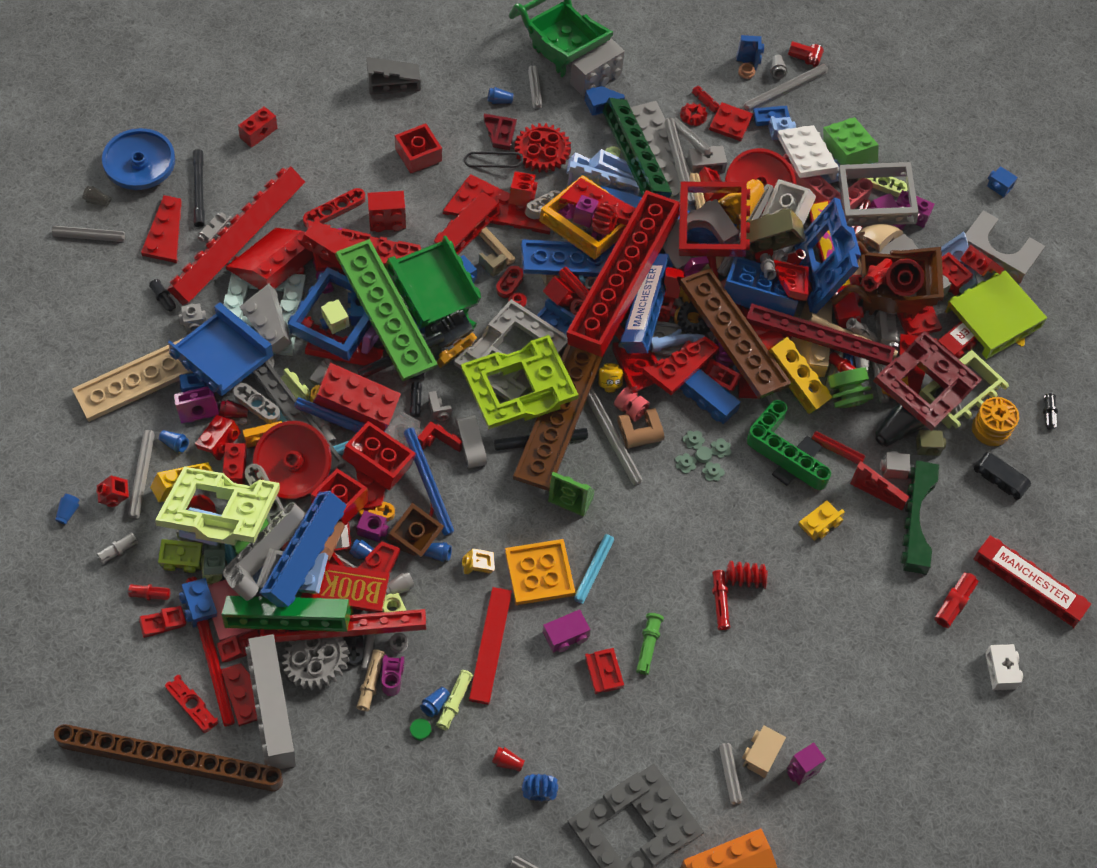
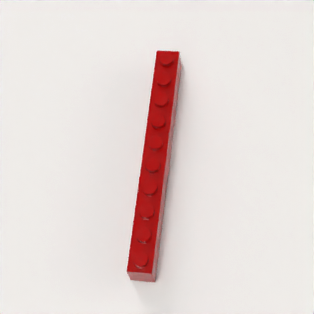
(235, 236)

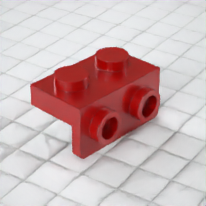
(218, 432)

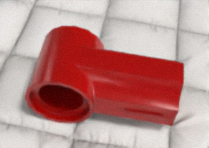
(811, 54)

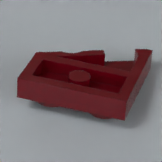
(500, 130)

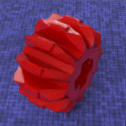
(605, 218)

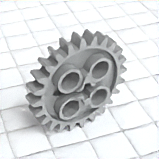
(315, 659)

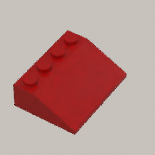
(272, 258)

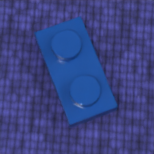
(763, 115)

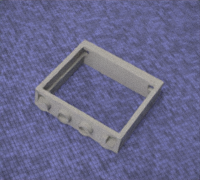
(887, 216)

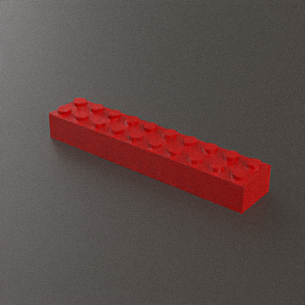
(623, 273)

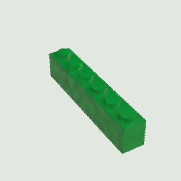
(302, 614)

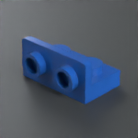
(750, 50)

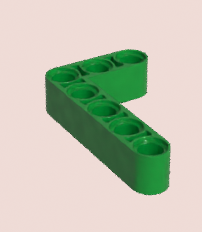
(786, 455)

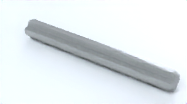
(141, 474)

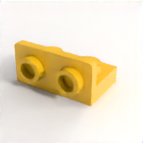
(821, 520)

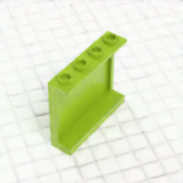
(997, 313)

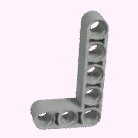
(252, 557)

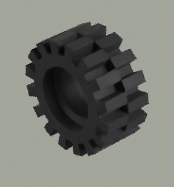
(686, 324)

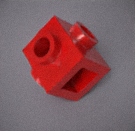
(667, 309)
(112, 491)

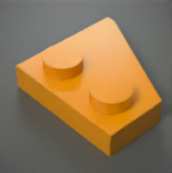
(459, 346)

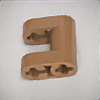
(641, 436)

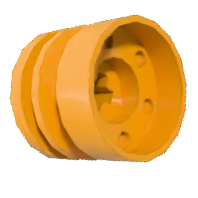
(995, 421)

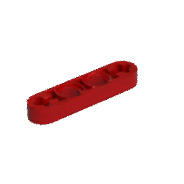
(336, 210)

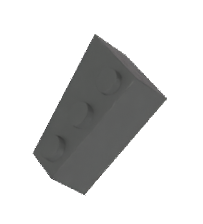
(392, 76)

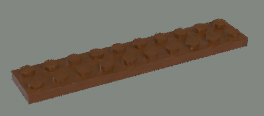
(554, 430)

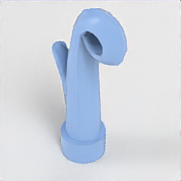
(672, 340)

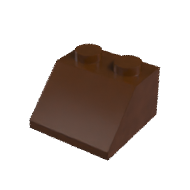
(414, 531)

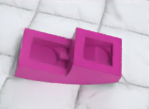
(694, 266)

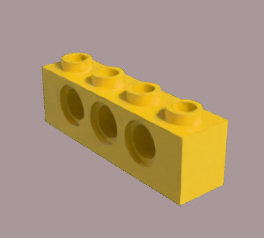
(799, 385)

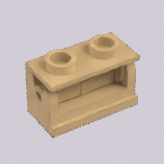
(764, 751)

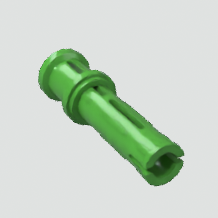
(650, 634)

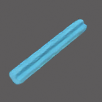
(593, 569)

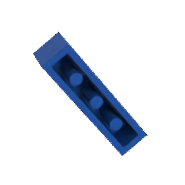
(710, 396)

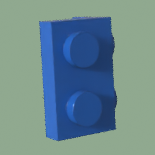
(556, 316)
(197, 601)

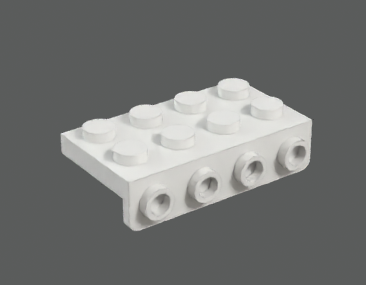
(808, 152)

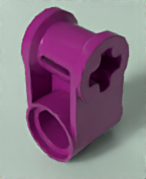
(392, 672)

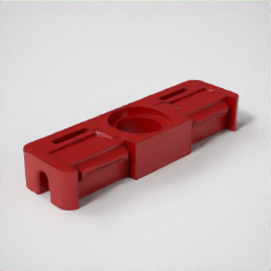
(199, 714)

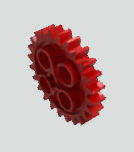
(543, 147)

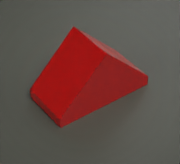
(722, 375)

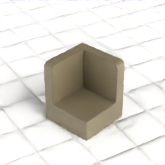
(493, 264)

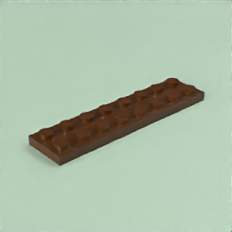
(734, 333)

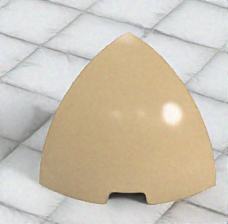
(878, 235)

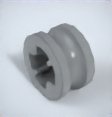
(394, 637)

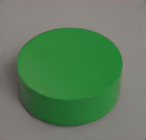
(420, 729)

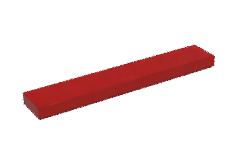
(490, 646)

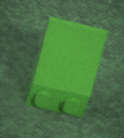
(570, 494)

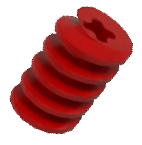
(746, 574)

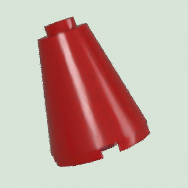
(905, 277)

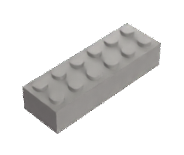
(270, 702)

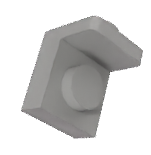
(437, 410)

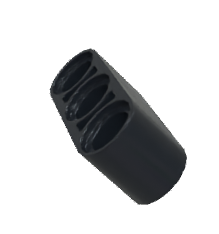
(1003, 475)

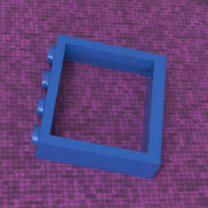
(344, 350)

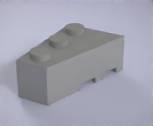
(267, 318)

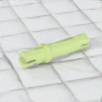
(450, 708)

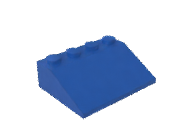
(749, 286)

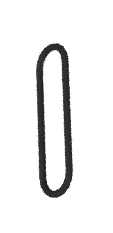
(494, 166)

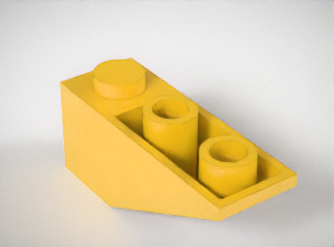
(165, 480)

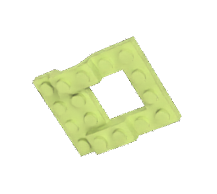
(241, 518)

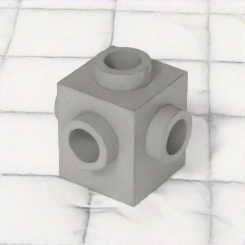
(192, 317)

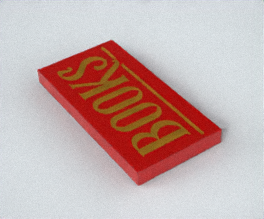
(362, 587)

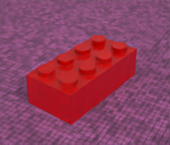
(356, 397)

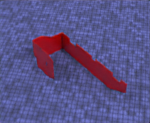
(671, 282)

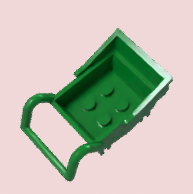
(561, 32)

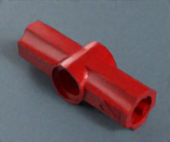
(876, 275)
(956, 600)

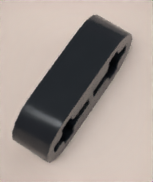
(358, 647)

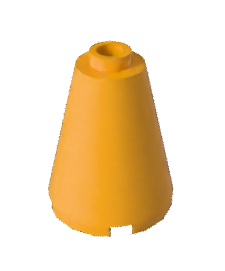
(732, 202)

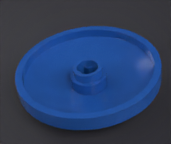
(138, 159)

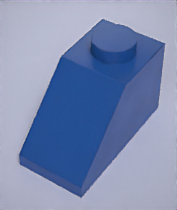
(597, 98)

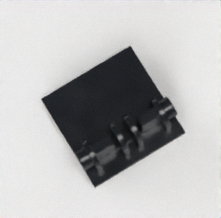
(458, 329)

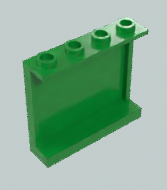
(433, 282)

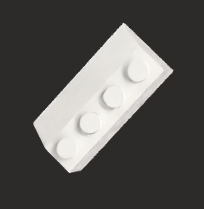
(790, 197)

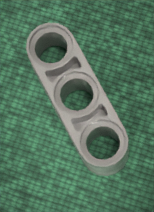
(471, 441)

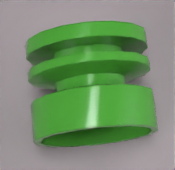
(850, 387)

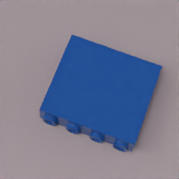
(222, 350)

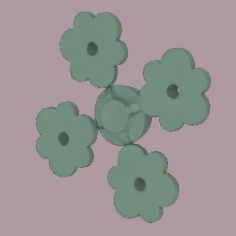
(703, 455)

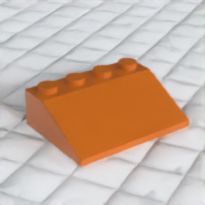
(743, 852)

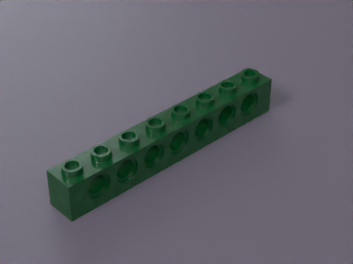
(635, 147)

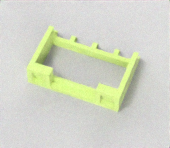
(983, 369)

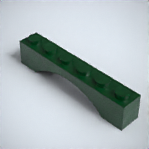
(917, 550)

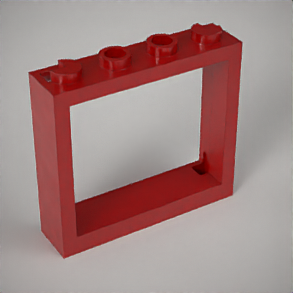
(714, 250)

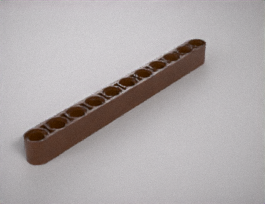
(160, 751)

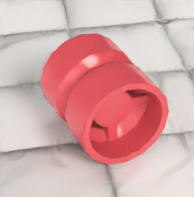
(631, 404)

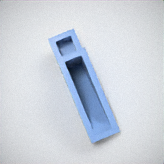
(603, 161)

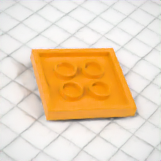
(539, 572)

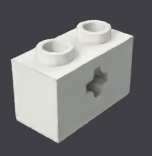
(1005, 676)

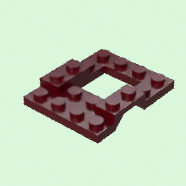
(941, 367)

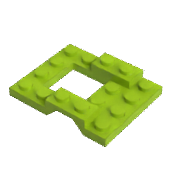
(544, 372)

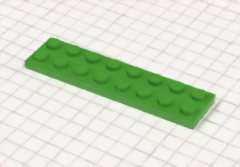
(386, 310)

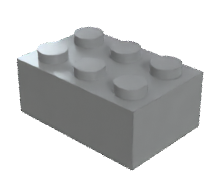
(597, 67)

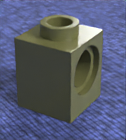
(930, 442)

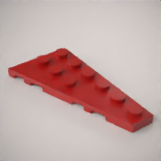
(509, 213)
(384, 247)

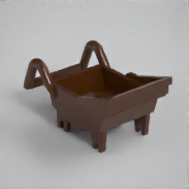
(884, 298)

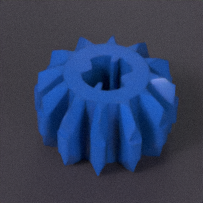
(540, 787)

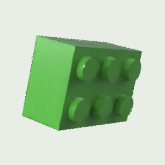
(850, 143)

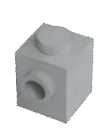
(895, 465)

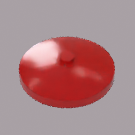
(760, 165)
(293, 457)

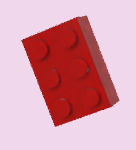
(378, 455)

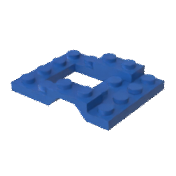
(841, 264)

